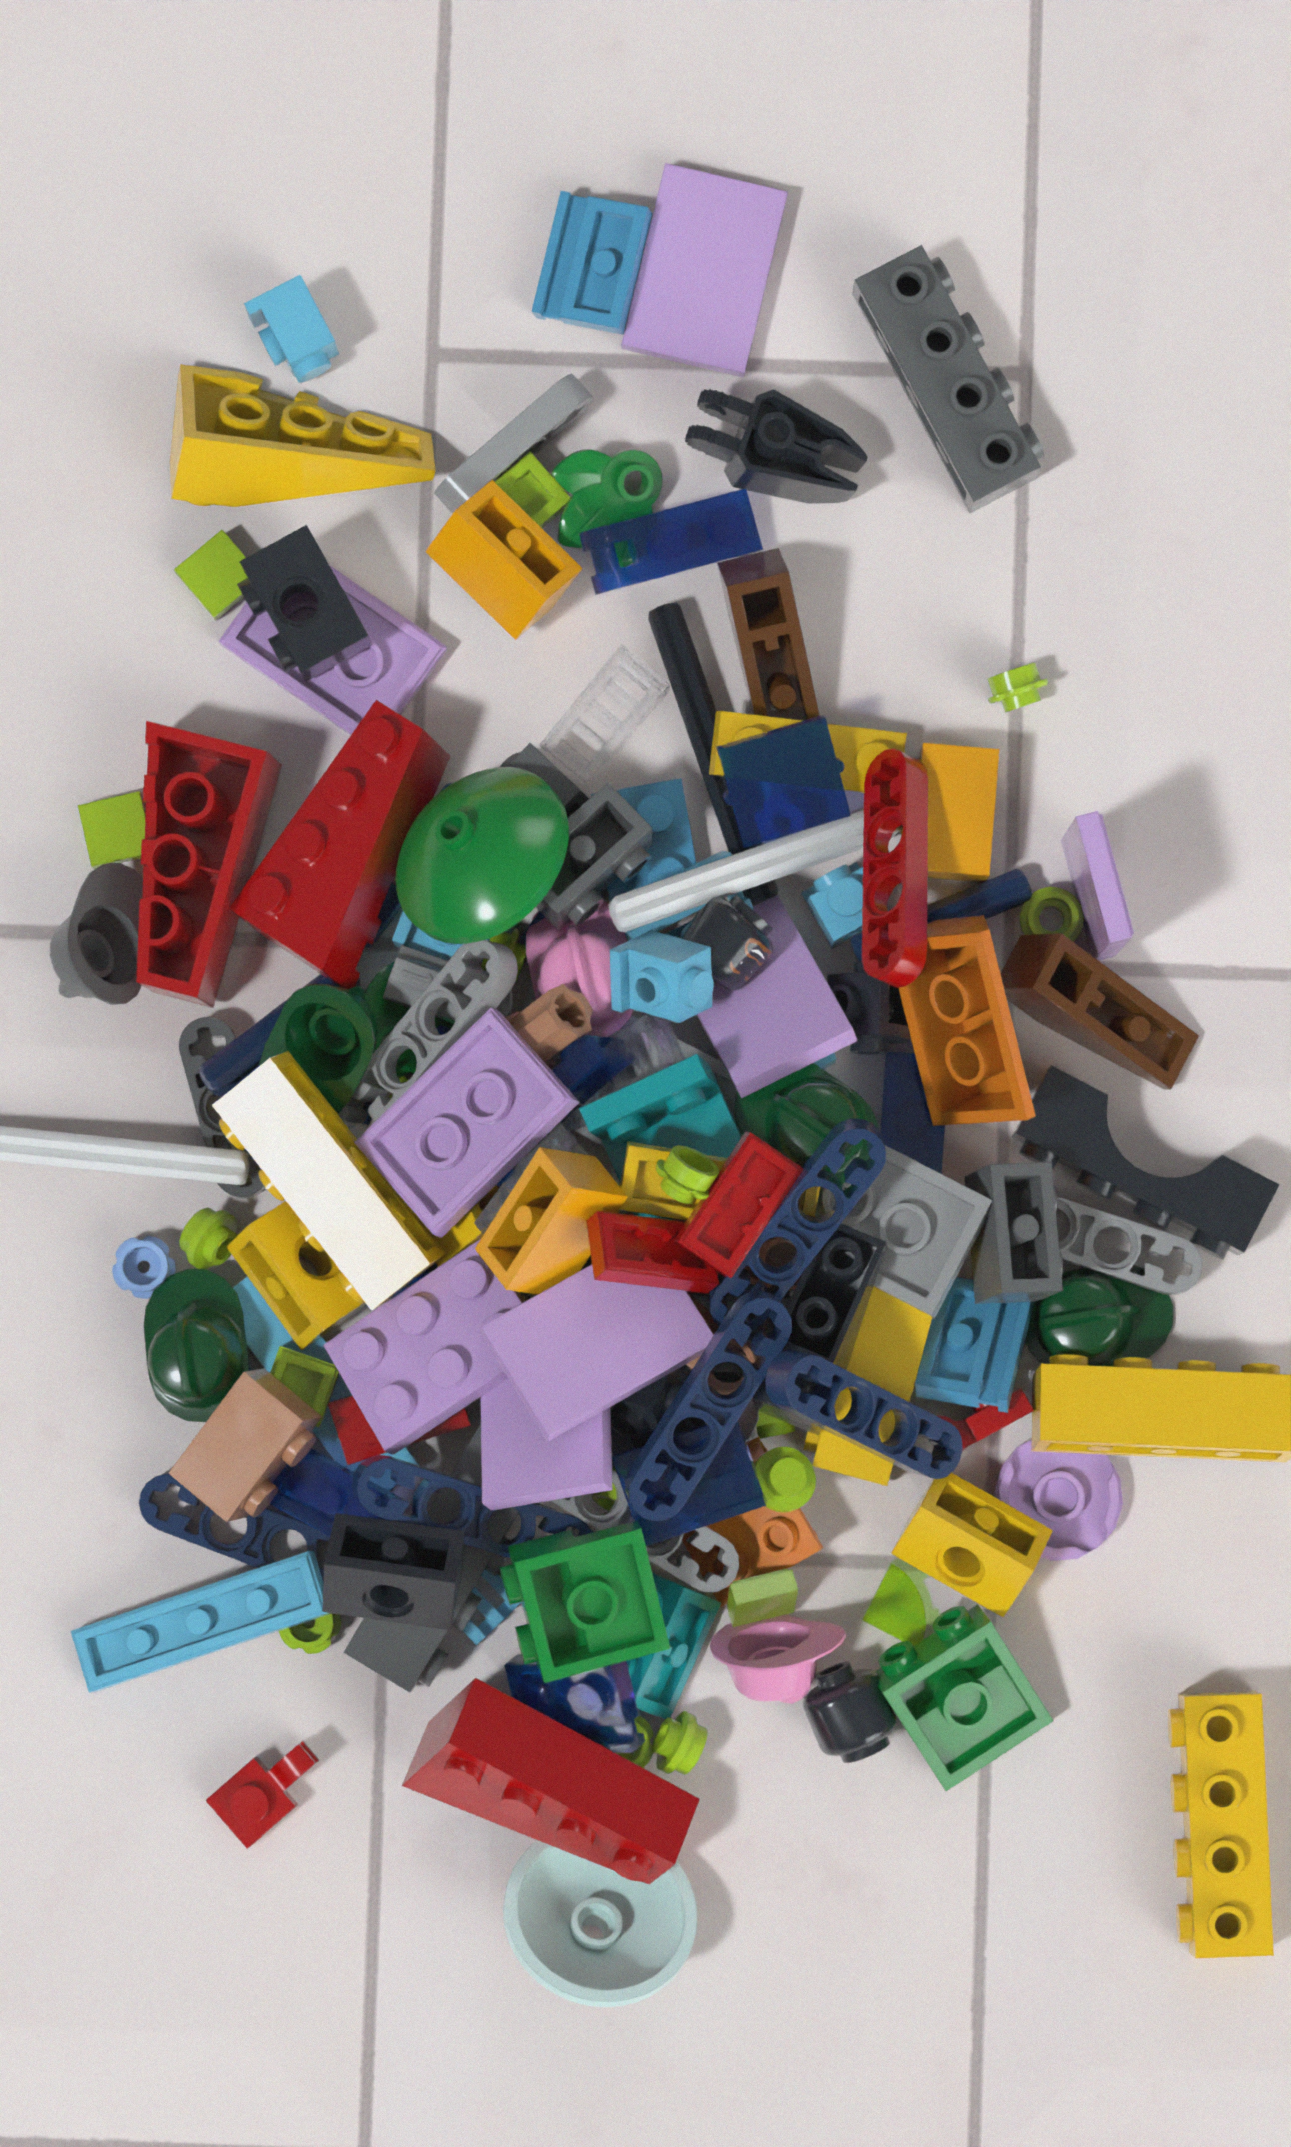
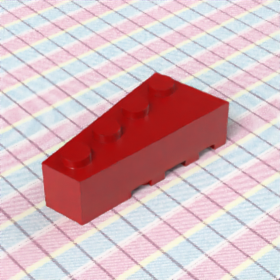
(197, 854)

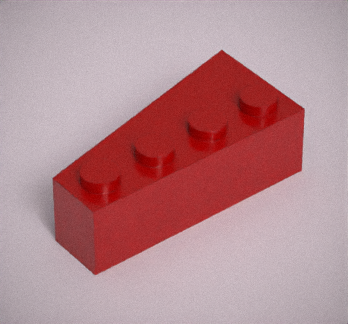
(342, 847)
(550, 1784)

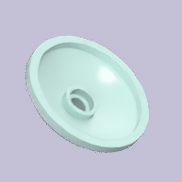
(642, 1925)

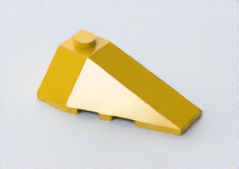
(258, 448)

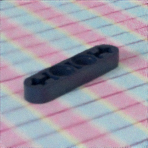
(806, 1231)
(716, 1410)
(864, 1417)
(472, 1515)
(251, 1549)

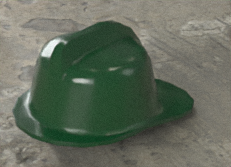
(329, 1036)
(800, 1113)
(1099, 1319)
(194, 1342)

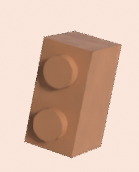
(247, 1446)

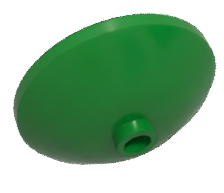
(482, 855)

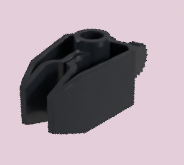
(778, 447)

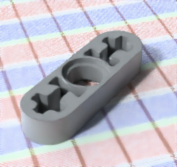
(524, 434)

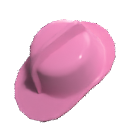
(581, 962)
(775, 1655)

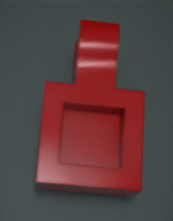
(988, 1419)
(258, 1797)

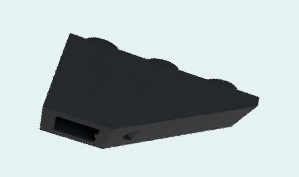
(829, 1308)

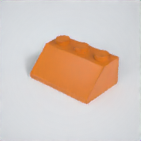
(965, 1029)

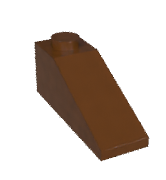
(768, 635)
(1095, 1008)

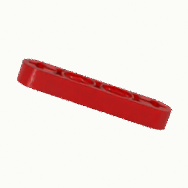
(897, 938)

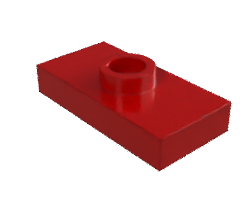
(738, 1204)
(644, 1253)

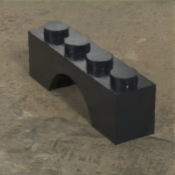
(1216, 1204)

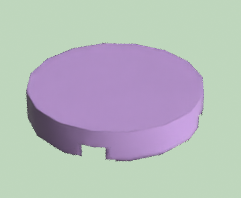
(1067, 1493)

